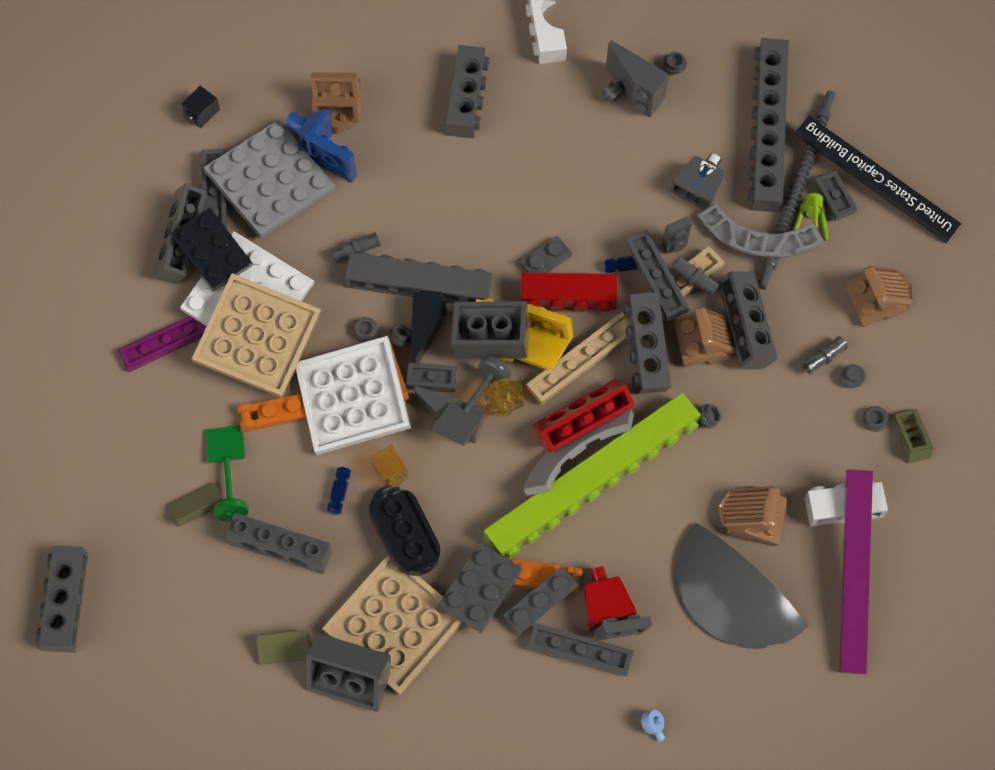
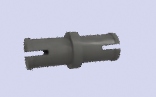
(362, 244)
(695, 275)
(824, 355)

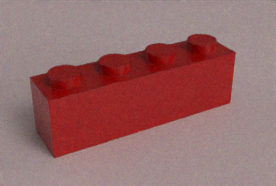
(570, 291)

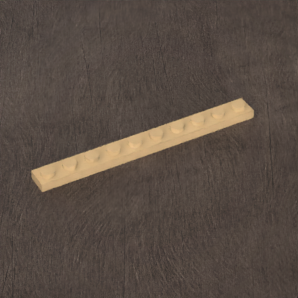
(607, 338)

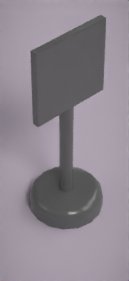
(460, 423)

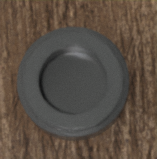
(365, 329)
(875, 418)

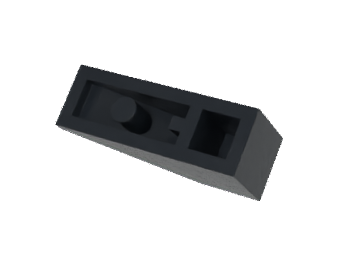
(426, 321)

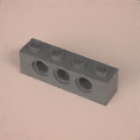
(468, 59)
(186, 205)
(648, 306)
(747, 320)
(279, 543)
(65, 637)

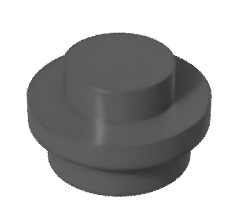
(675, 63)
(612, 91)
(400, 335)
(852, 376)
(709, 415)

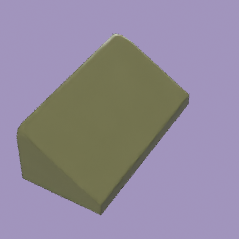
(196, 504)
(283, 647)

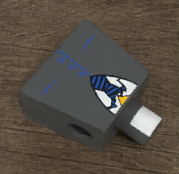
(699, 181)

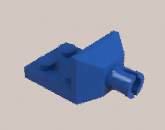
(315, 139)

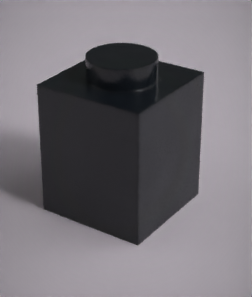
(200, 107)

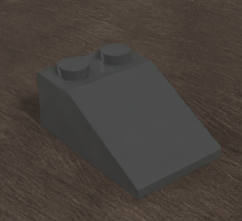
(641, 81)

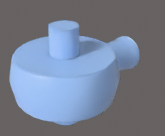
(653, 723)

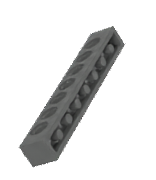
(769, 198)

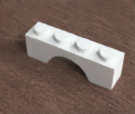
(549, 40)

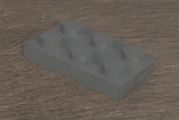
(480, 588)

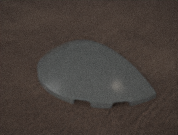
(731, 595)

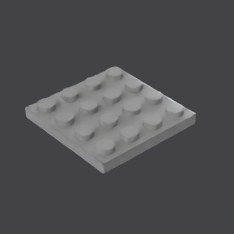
(269, 179)

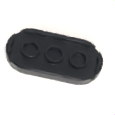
(404, 530)

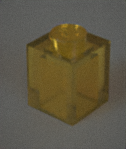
(389, 466)

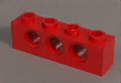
(583, 415)

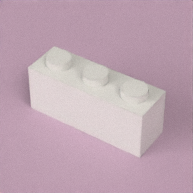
(828, 505)

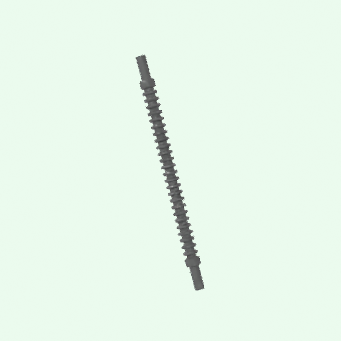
(796, 190)

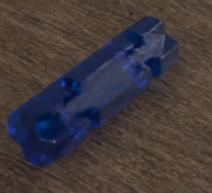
(621, 264)
(339, 490)

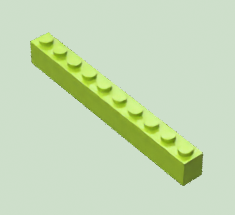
(592, 476)

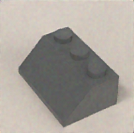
(490, 329)
(347, 672)

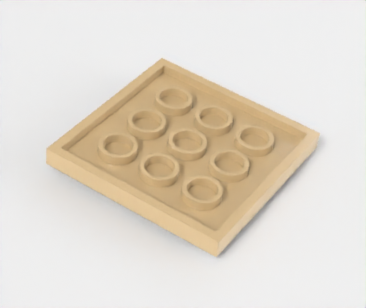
(256, 335)
(398, 618)

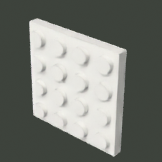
(265, 270)
(352, 395)

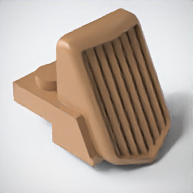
(339, 95)
(879, 294)
(704, 337)
(754, 513)

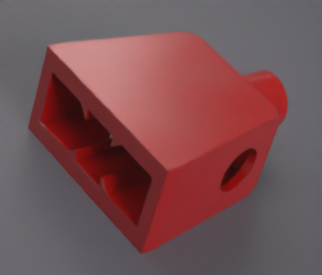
(606, 599)

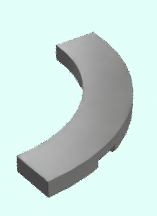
(760, 243)
(549, 466)

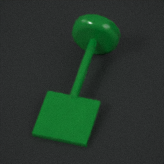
(226, 445)

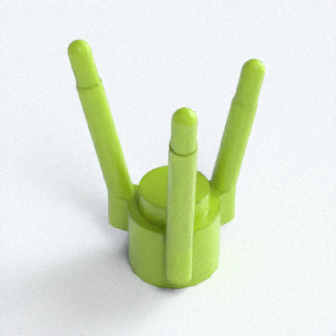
(813, 208)

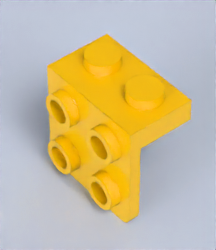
(547, 337)

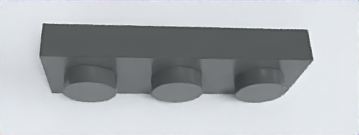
(540, 600)

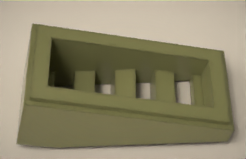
(915, 450)

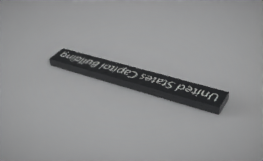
(877, 179)

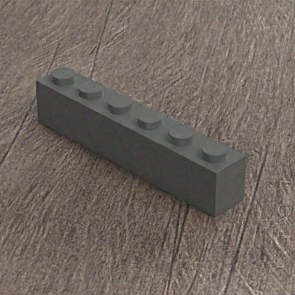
(407, 276)

